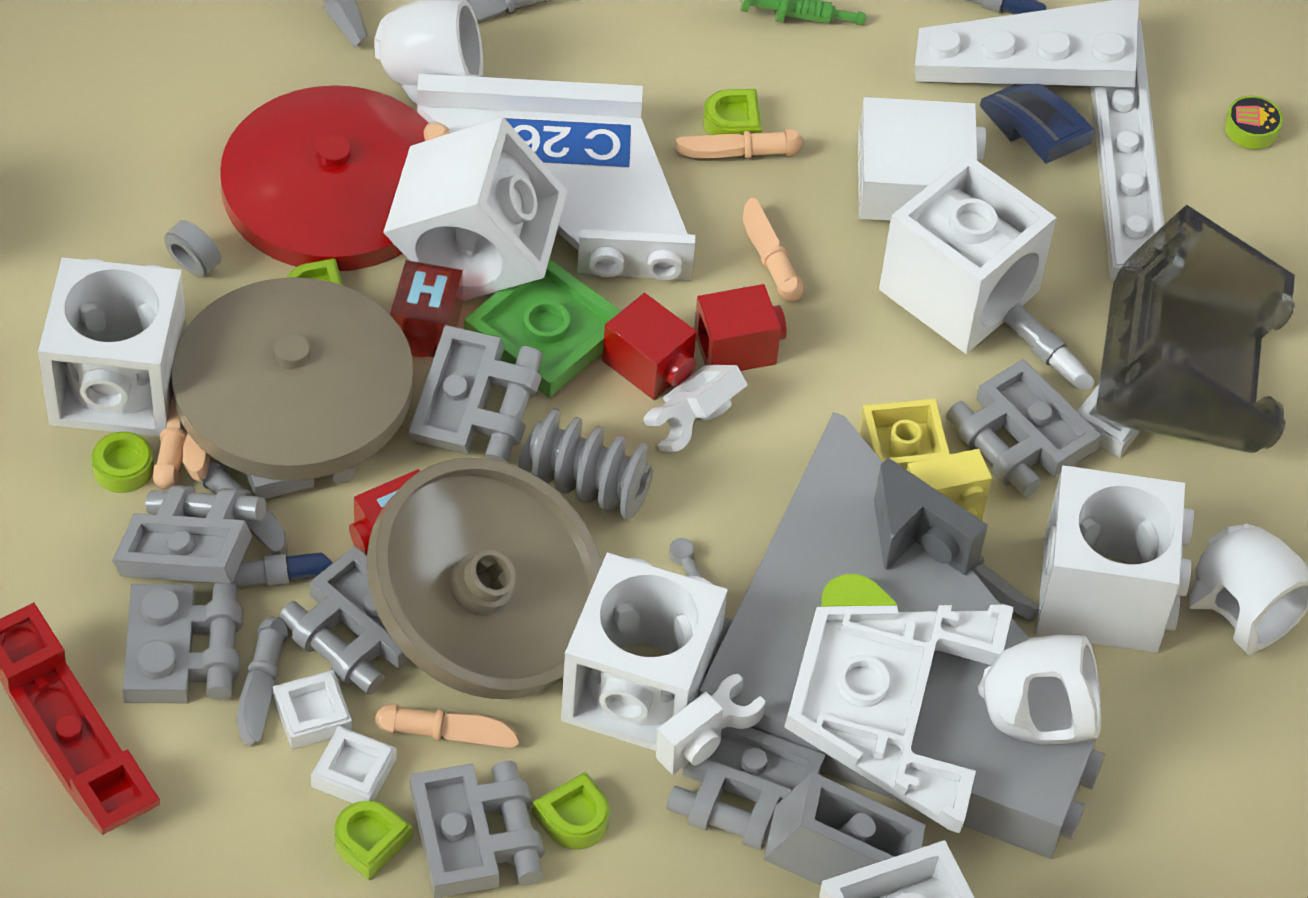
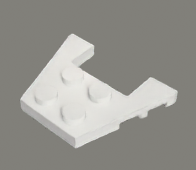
(866, 689)

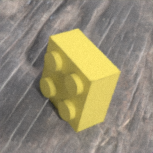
(904, 431)
(959, 477)

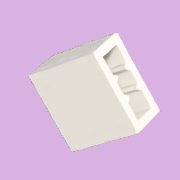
(908, 147)

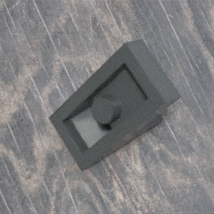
(918, 513)

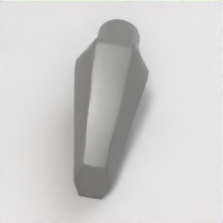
(348, 19)

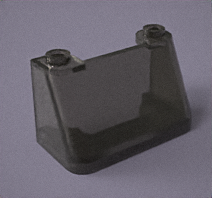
(1191, 335)

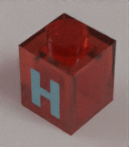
(425, 303)

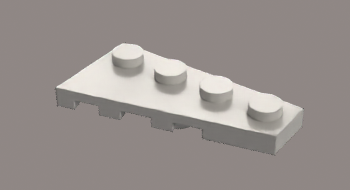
(1046, 47)

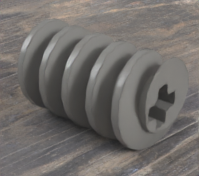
(588, 465)

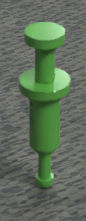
(805, 9)

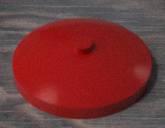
(319, 174)

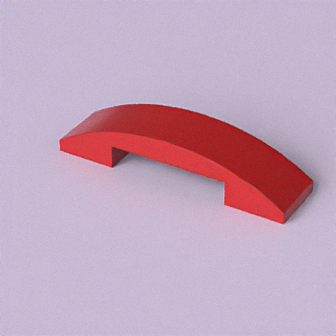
(67, 726)

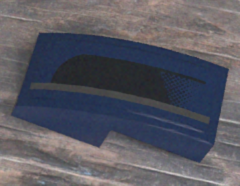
(1040, 118)

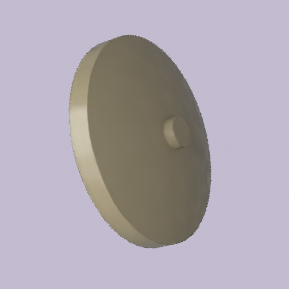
(292, 378)
(481, 576)

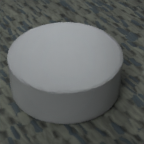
(192, 248)

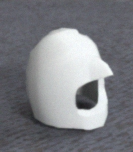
(429, 39)
(1253, 584)
(1045, 691)

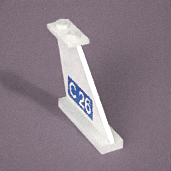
(599, 151)

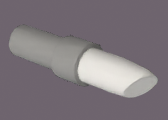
(1048, 347)

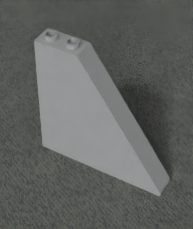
(830, 530)

